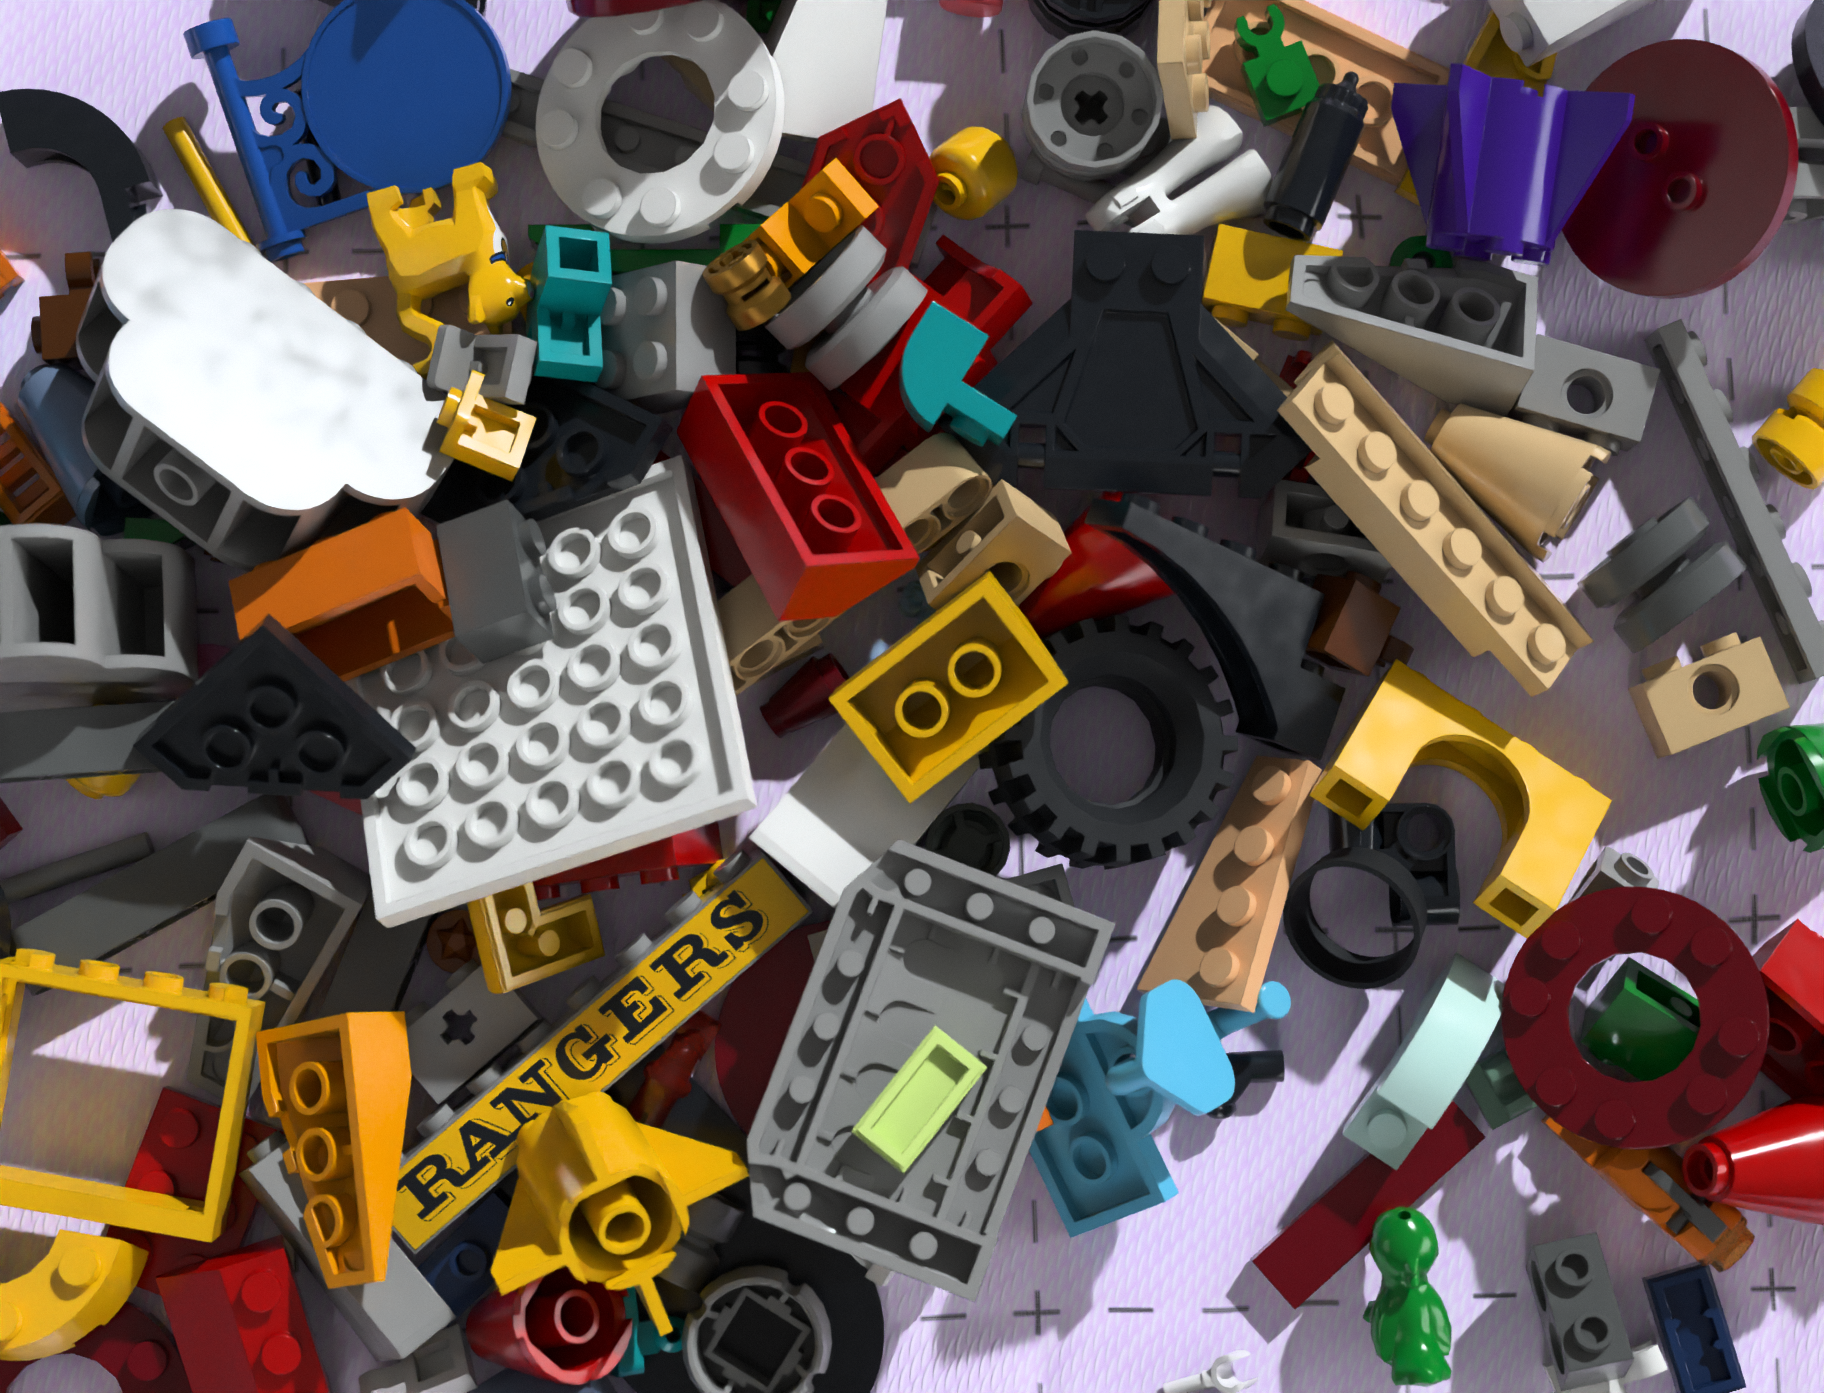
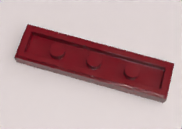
(1343, 1215)

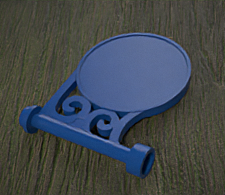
(388, 95)

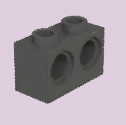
(1579, 1311)

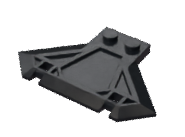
(1137, 383)

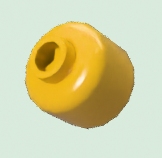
(974, 173)

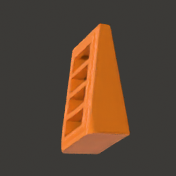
(44, 499)

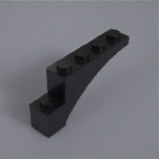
(1250, 616)

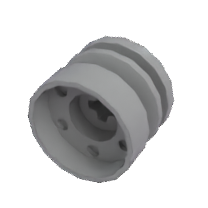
(1091, 69)

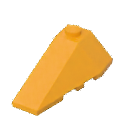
(344, 1114)

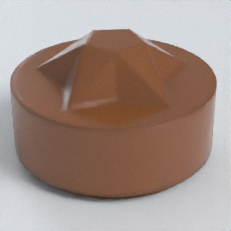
(452, 941)

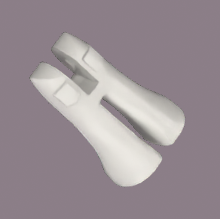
(1228, 194)

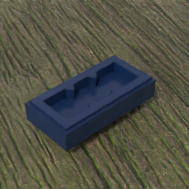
(464, 1261)
(1693, 1330)

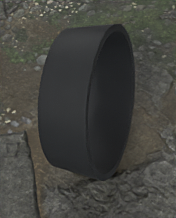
(1329, 958)

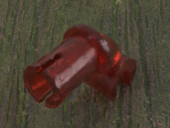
(670, 1075)

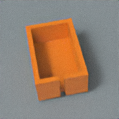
(354, 595)

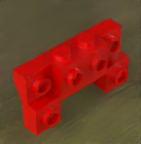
(873, 405)

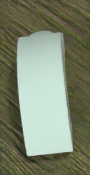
(1430, 1062)

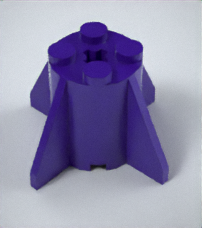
(1501, 162)

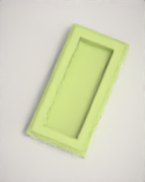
(918, 1099)

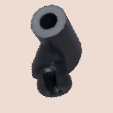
(1247, 1069)

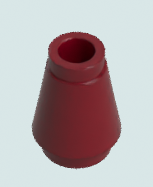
(805, 696)

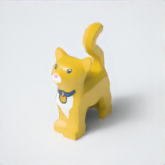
(443, 254)

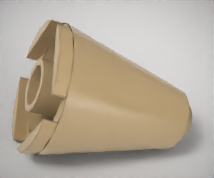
(1517, 472)

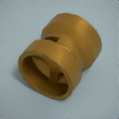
(746, 285)

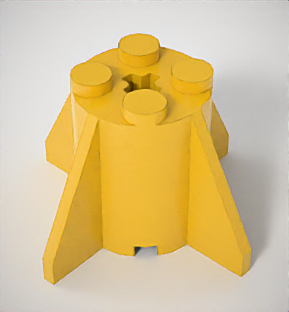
(604, 1198)

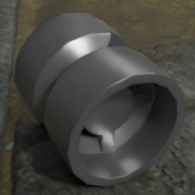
(711, 1223)

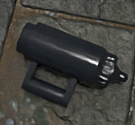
(1316, 160)

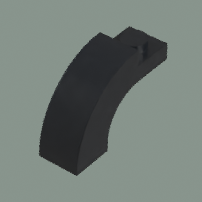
(63, 129)

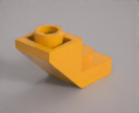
(812, 222)

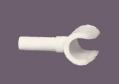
(1218, 1376)

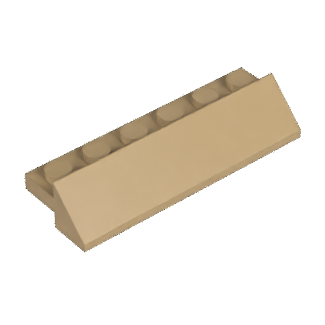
(1428, 524)

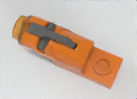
(1656, 1186)

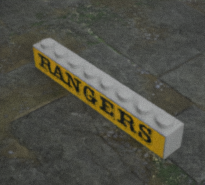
(595, 1040)

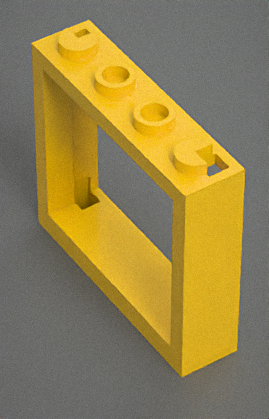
(114, 1203)

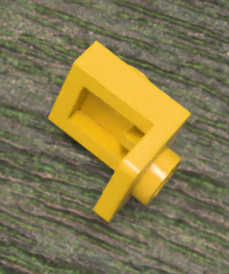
(484, 430)

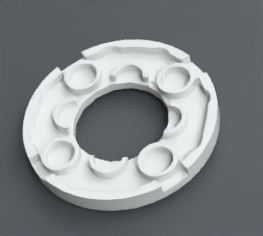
(719, 173)

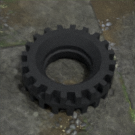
(1185, 736)

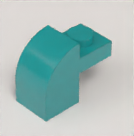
(570, 290)
(933, 374)

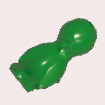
(1408, 1314)

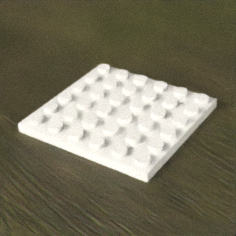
(574, 742)

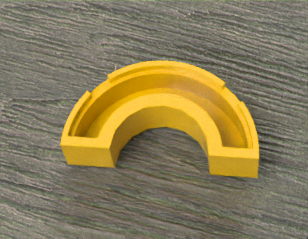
(67, 1294)

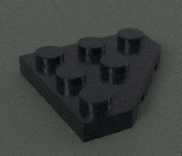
(577, 453)
(274, 724)

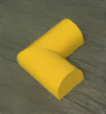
(531, 943)

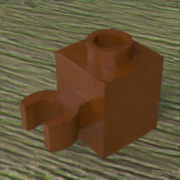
(60, 315)
(1355, 626)

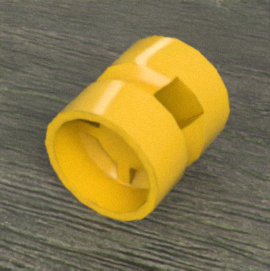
(1795, 437)

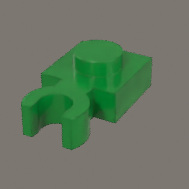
(1279, 76)

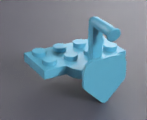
(1107, 1104)

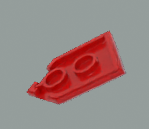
(892, 168)

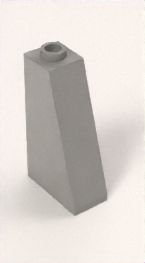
(385, 1315)

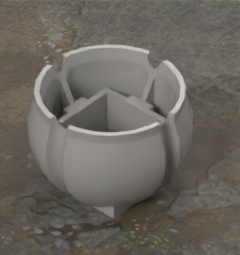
(719, 1371)

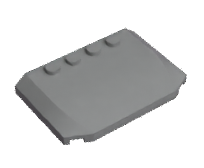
(906, 952)

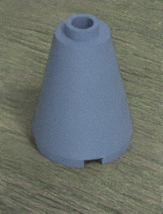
(54, 407)

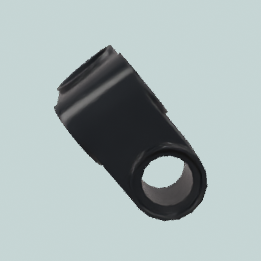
(1432, 869)

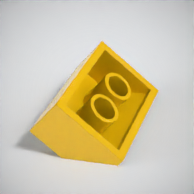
(949, 687)

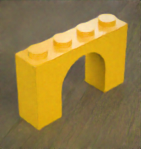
(1540, 805)

